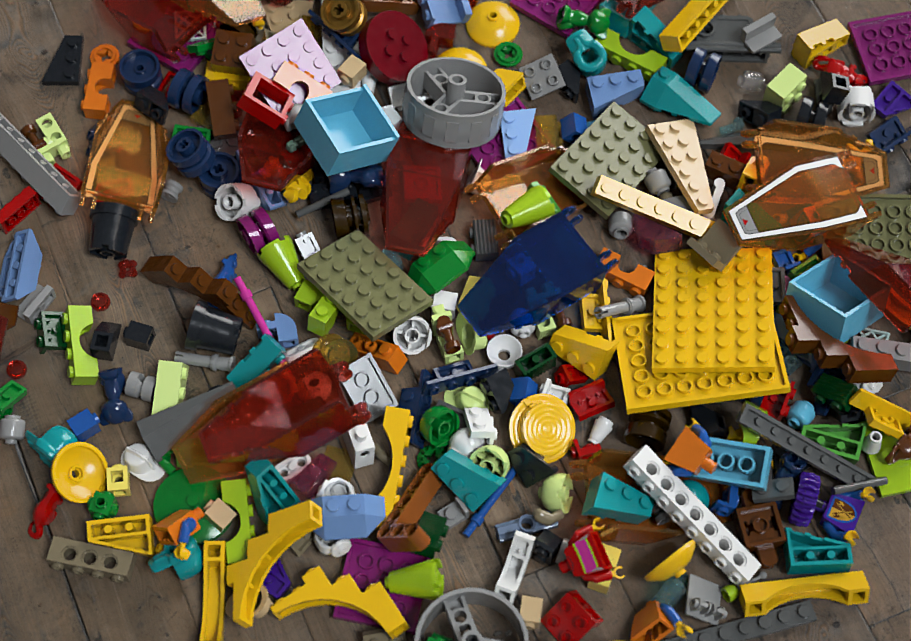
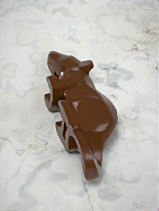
(901, 448)

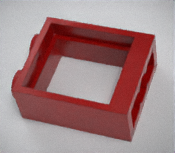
(261, 110)

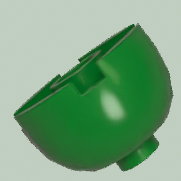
(438, 425)

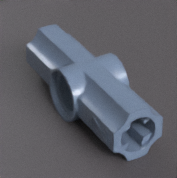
(506, 530)

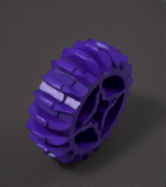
(805, 499)

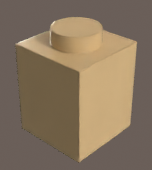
(352, 71)
(219, 514)
(531, 611)

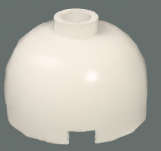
(412, 335)

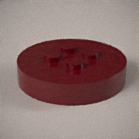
(392, 46)

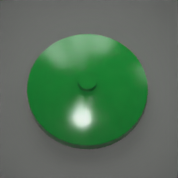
(178, 494)

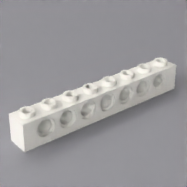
(701, 518)

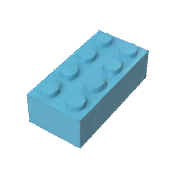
(738, 464)

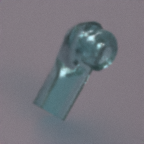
(737, 125)

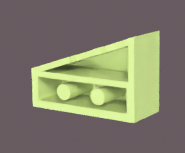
(169, 385)

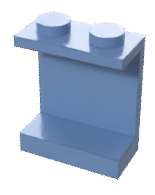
(445, 11)

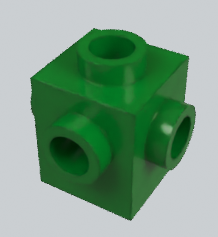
(107, 510)

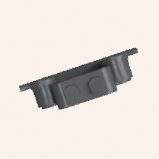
(723, 37)

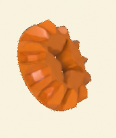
(103, 50)

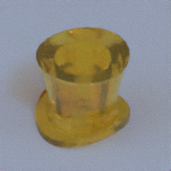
(336, 348)

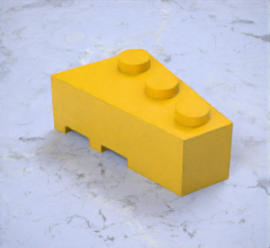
(819, 41)
(583, 351)
(124, 533)

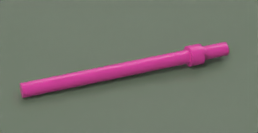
(246, 295)

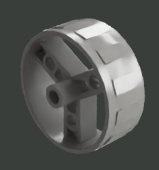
(465, 107)
(456, 605)

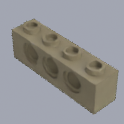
(62, 547)

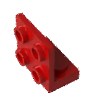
(571, 618)

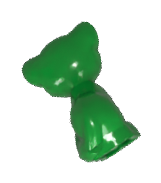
(597, 21)

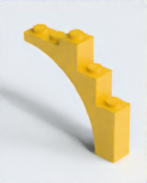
(262, 553)
(344, 592)

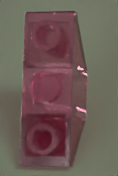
(655, 237)
(313, 475)

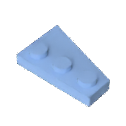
(516, 130)

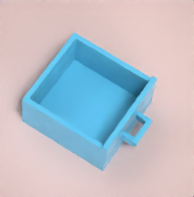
(346, 130)
(833, 300)

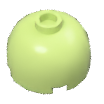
(492, 458)
(556, 492)

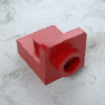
(569, 375)
(584, 452)

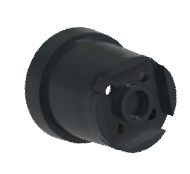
(111, 229)
(213, 330)

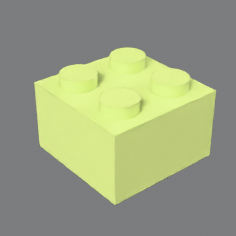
(786, 88)

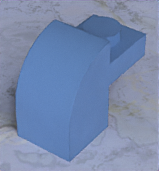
(284, 328)

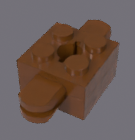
(759, 529)

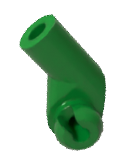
(166, 465)

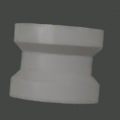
(171, 191)

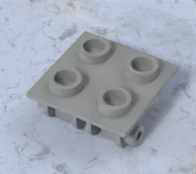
(542, 76)
(704, 600)

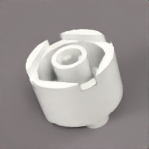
(857, 107)
(235, 201)

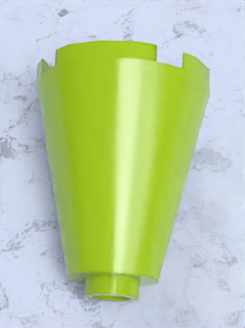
(528, 208)
(282, 261)
(417, 580)

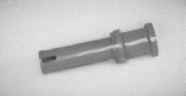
(625, 306)
(213, 362)

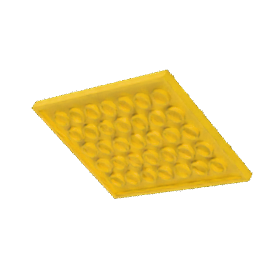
(711, 316)
(660, 391)

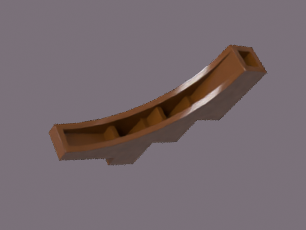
(194, 280)
(856, 364)

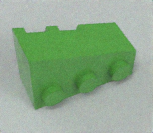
(841, 439)

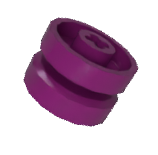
(257, 229)

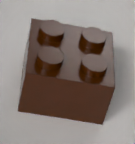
(227, 49)

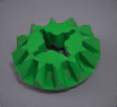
(506, 48)
(427, 452)

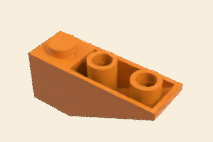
(387, 355)

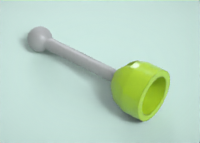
(731, 592)

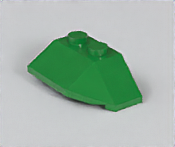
(441, 265)

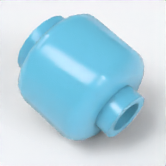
(800, 414)

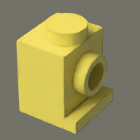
(113, 475)

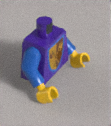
(842, 514)

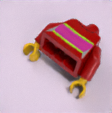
(588, 556)

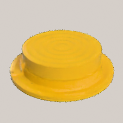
(543, 425)

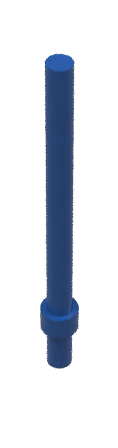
(478, 518)

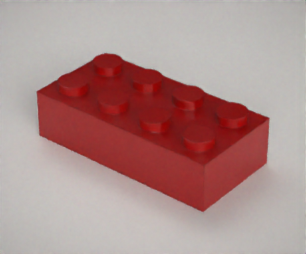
(18, 209)

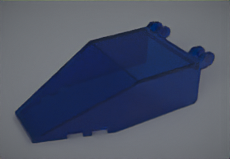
(536, 277)

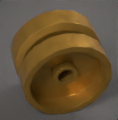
(344, 16)

